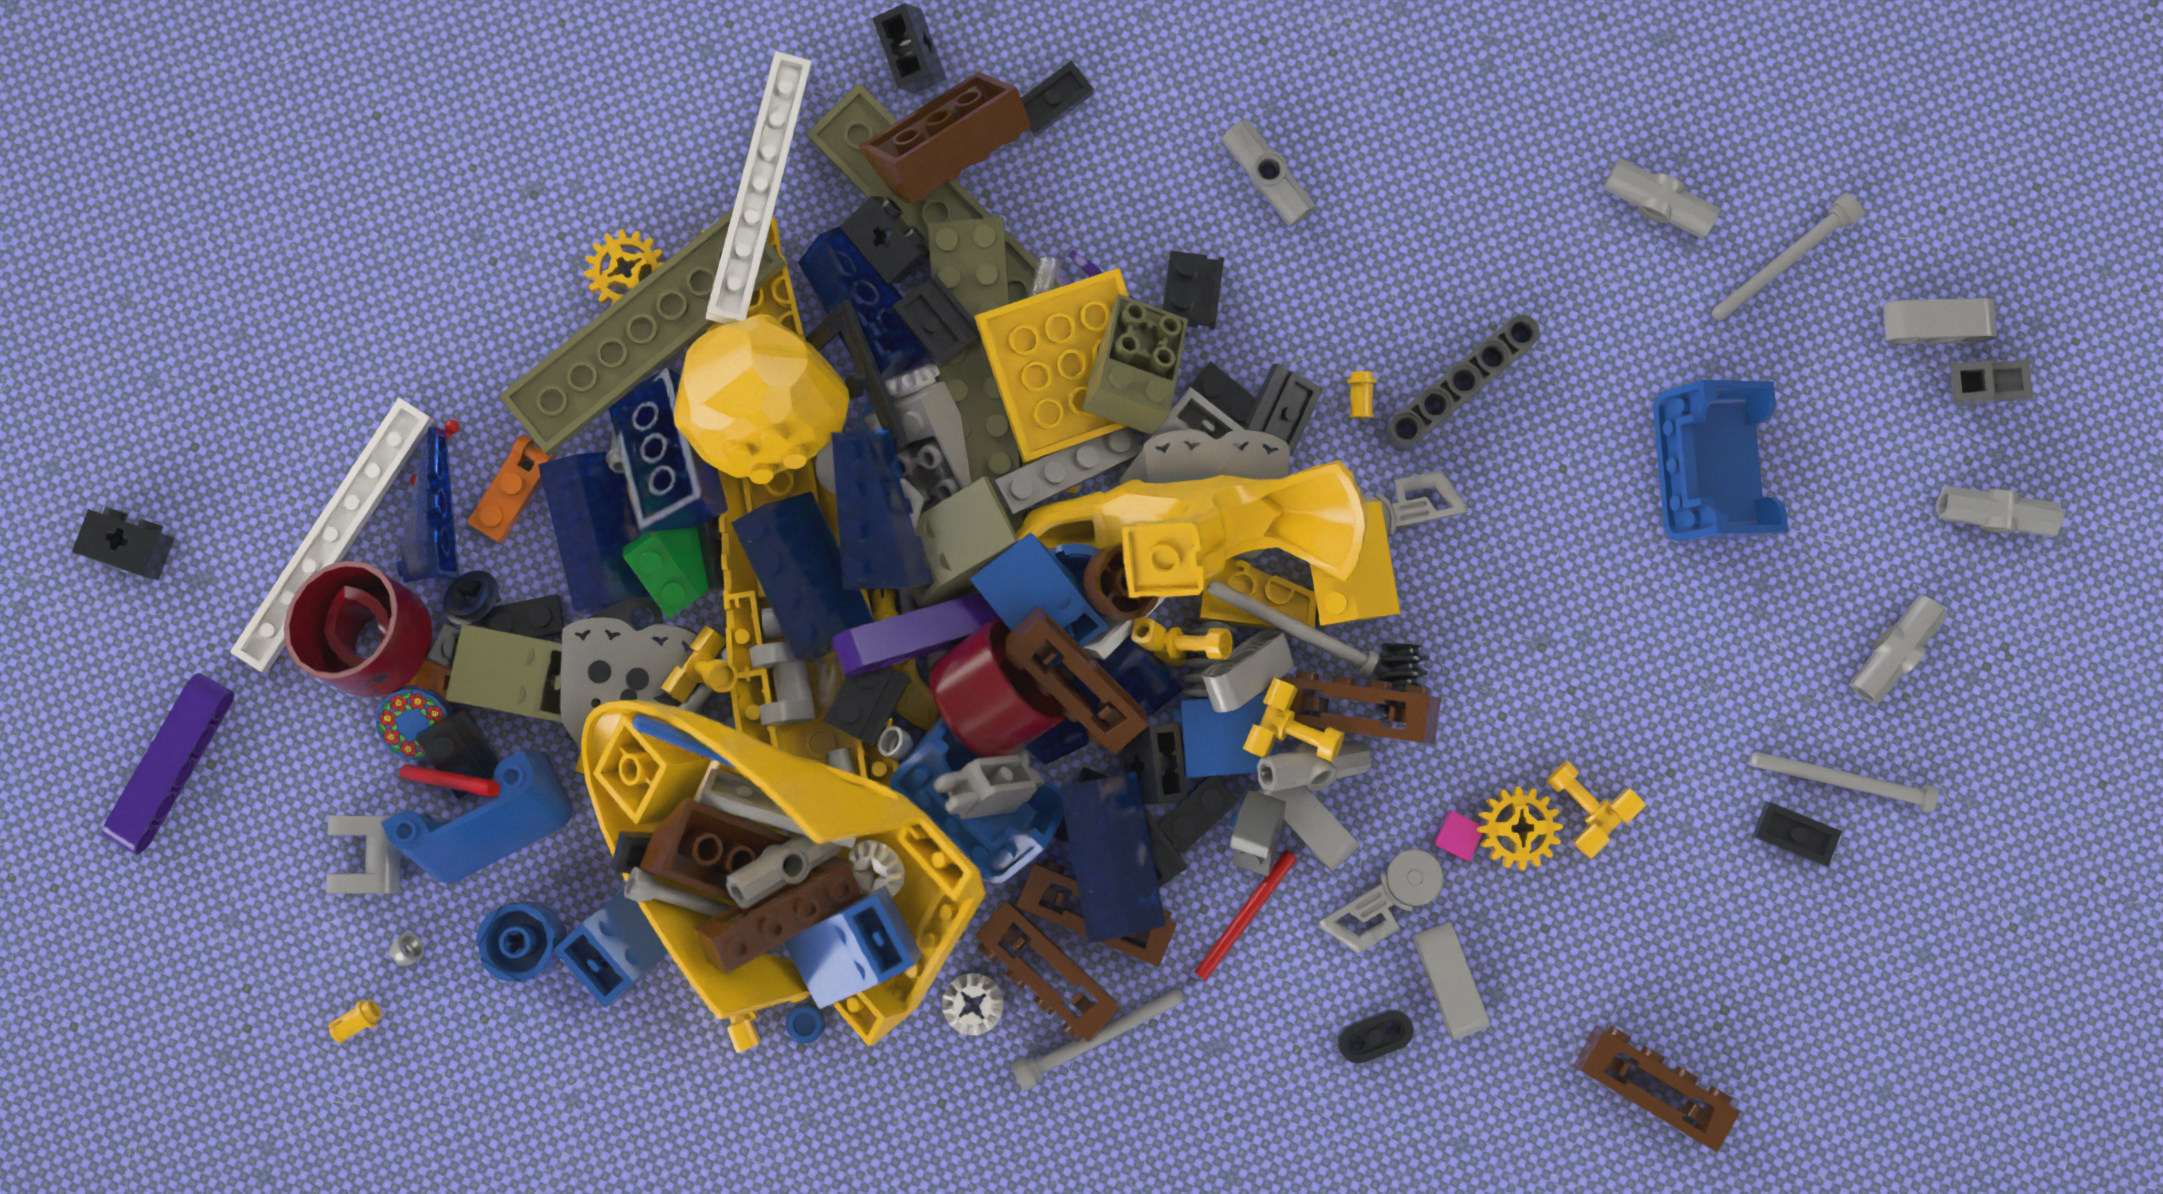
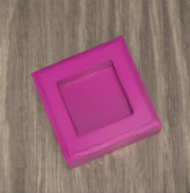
(1458, 836)

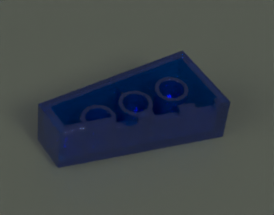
(843, 273)
(874, 515)

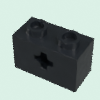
(909, 48)
(867, 232)
(103, 536)
(1158, 763)

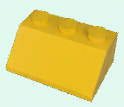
(1372, 586)

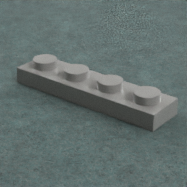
(1065, 470)
(745, 798)

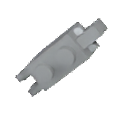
(989, 787)

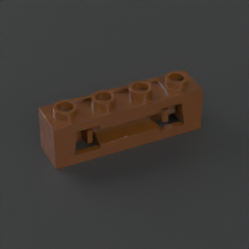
(1419, 716)
(1118, 724)
(1038, 888)
(777, 916)
(1001, 929)
(1713, 1120)

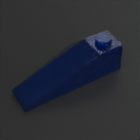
(429, 530)
(1137, 672)

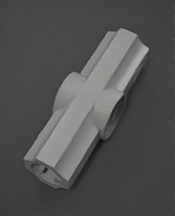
(1254, 153)
(1661, 198)
(2000, 511)
(1898, 649)
(1306, 768)
(767, 872)

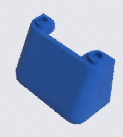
(1713, 460)
(528, 809)
(992, 843)

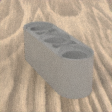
(1940, 321)
(1248, 670)
(1315, 825)
(1451, 981)

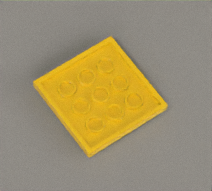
(1044, 360)

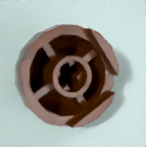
(1108, 589)

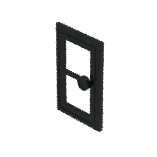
(845, 319)

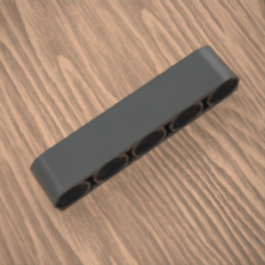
(1474, 369)

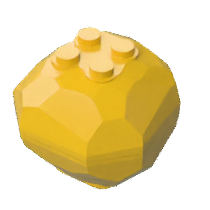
(758, 399)

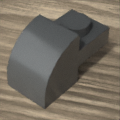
(1990, 382)
(1257, 832)

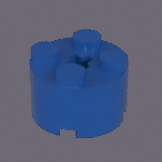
(500, 945)

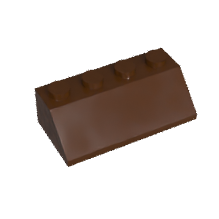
(947, 136)
(706, 846)

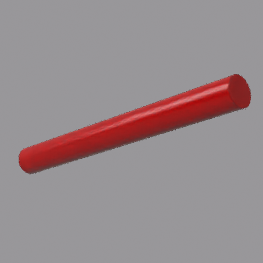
(450, 780)
(1245, 915)

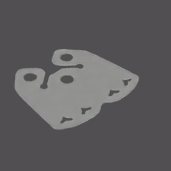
(1202, 462)
(622, 653)

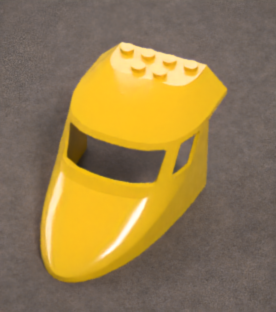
(643, 779)

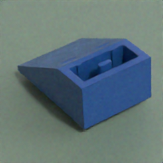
(1034, 577)
(854, 948)
(612, 949)

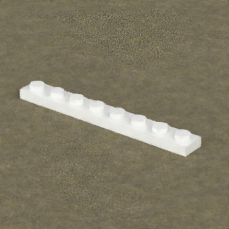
(758, 189)
(335, 528)

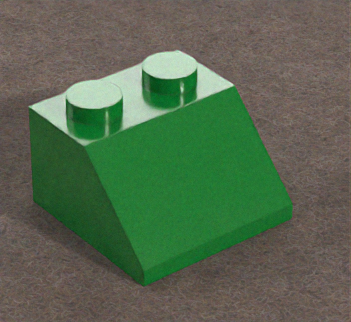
(669, 567)

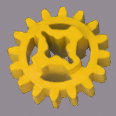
(612, 277)
(1518, 812)

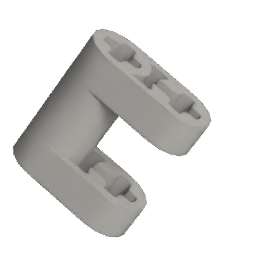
(791, 685)
(381, 858)

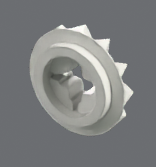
(912, 380)
(884, 862)
(991, 1006)

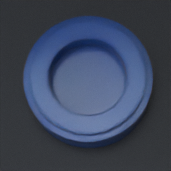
(805, 1023)

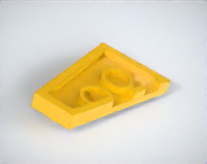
(1263, 587)

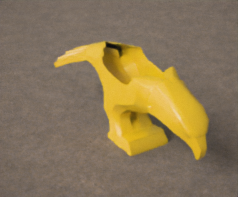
(1189, 528)

